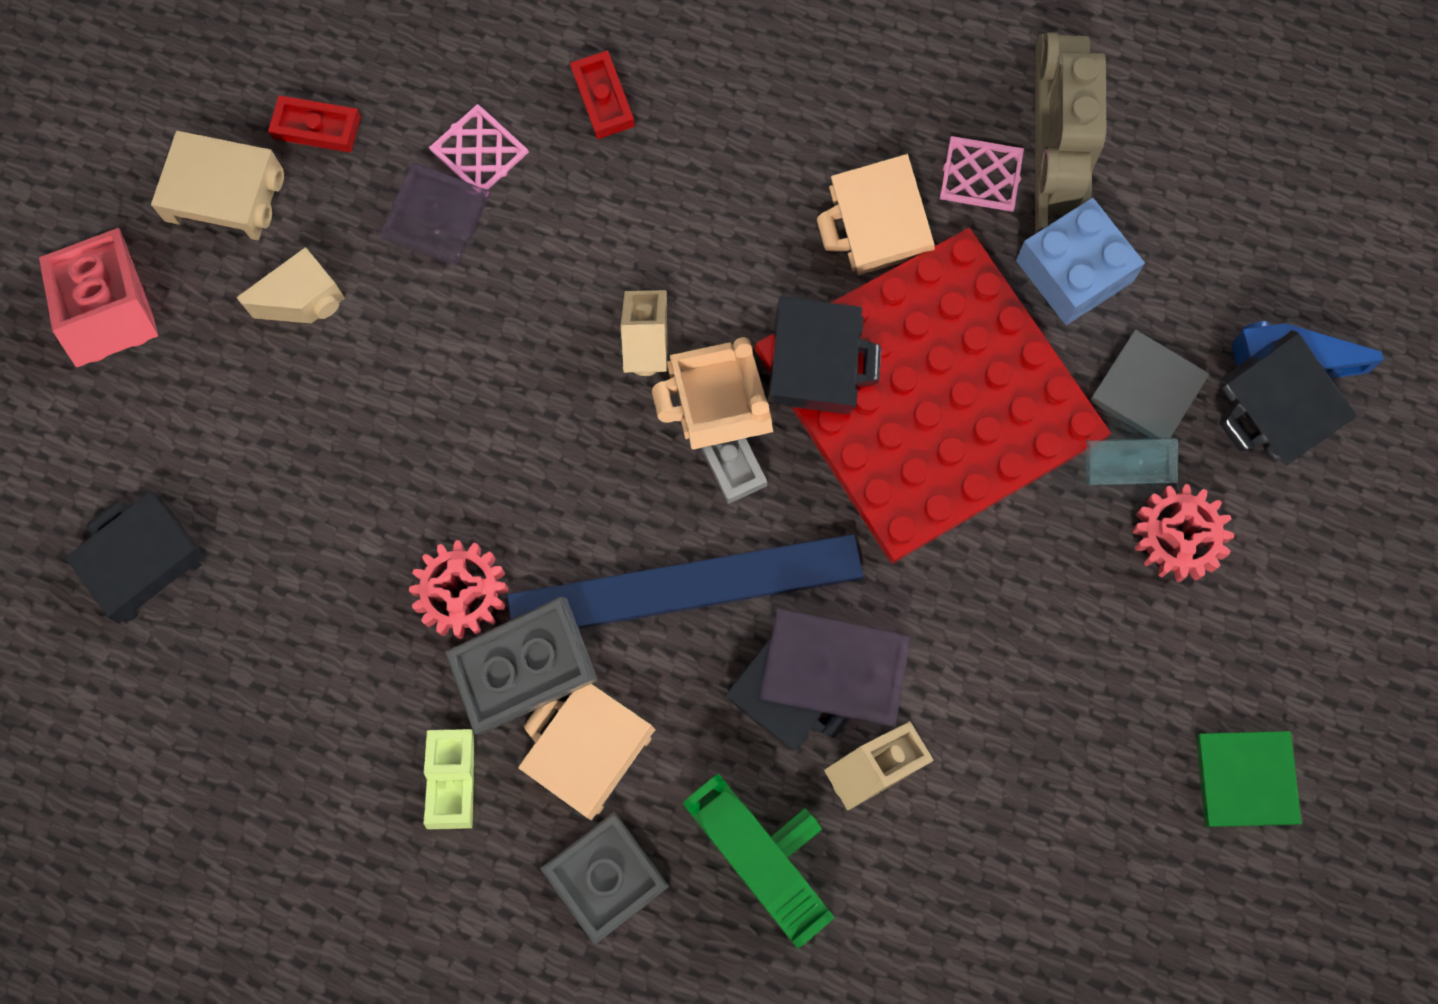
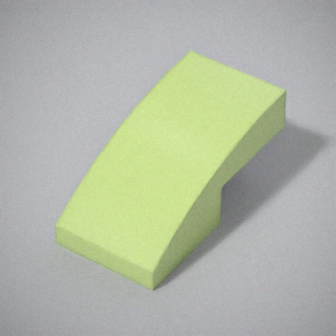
(449, 779)

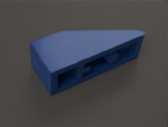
(1335, 355)

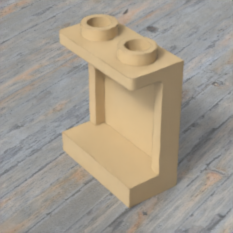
(218, 183)

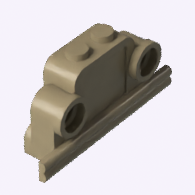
(1067, 122)

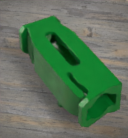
(763, 858)

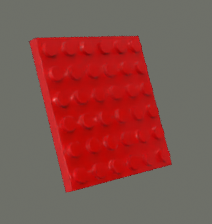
(962, 400)

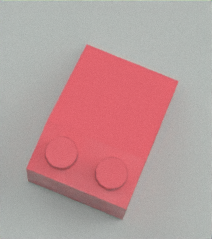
(96, 298)

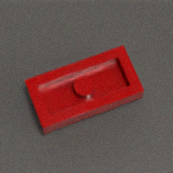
(602, 94)
(314, 123)

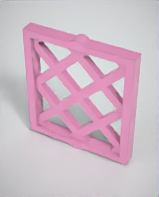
(457, 130)
(986, 147)

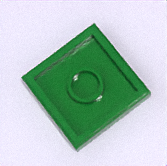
(1248, 779)

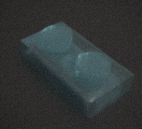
(1132, 461)

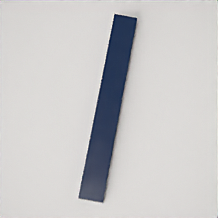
(701, 582)

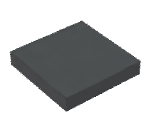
(1149, 387)
(604, 878)

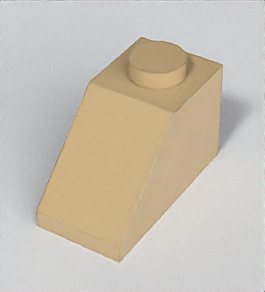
(293, 292)
(644, 332)
(878, 765)

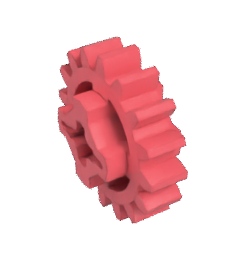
(1196, 519)
(458, 608)

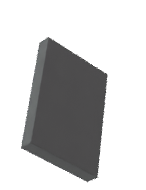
(521, 666)

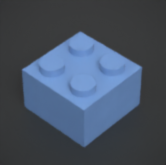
(1079, 261)

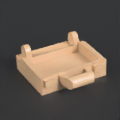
(879, 214)
(716, 393)
(584, 747)

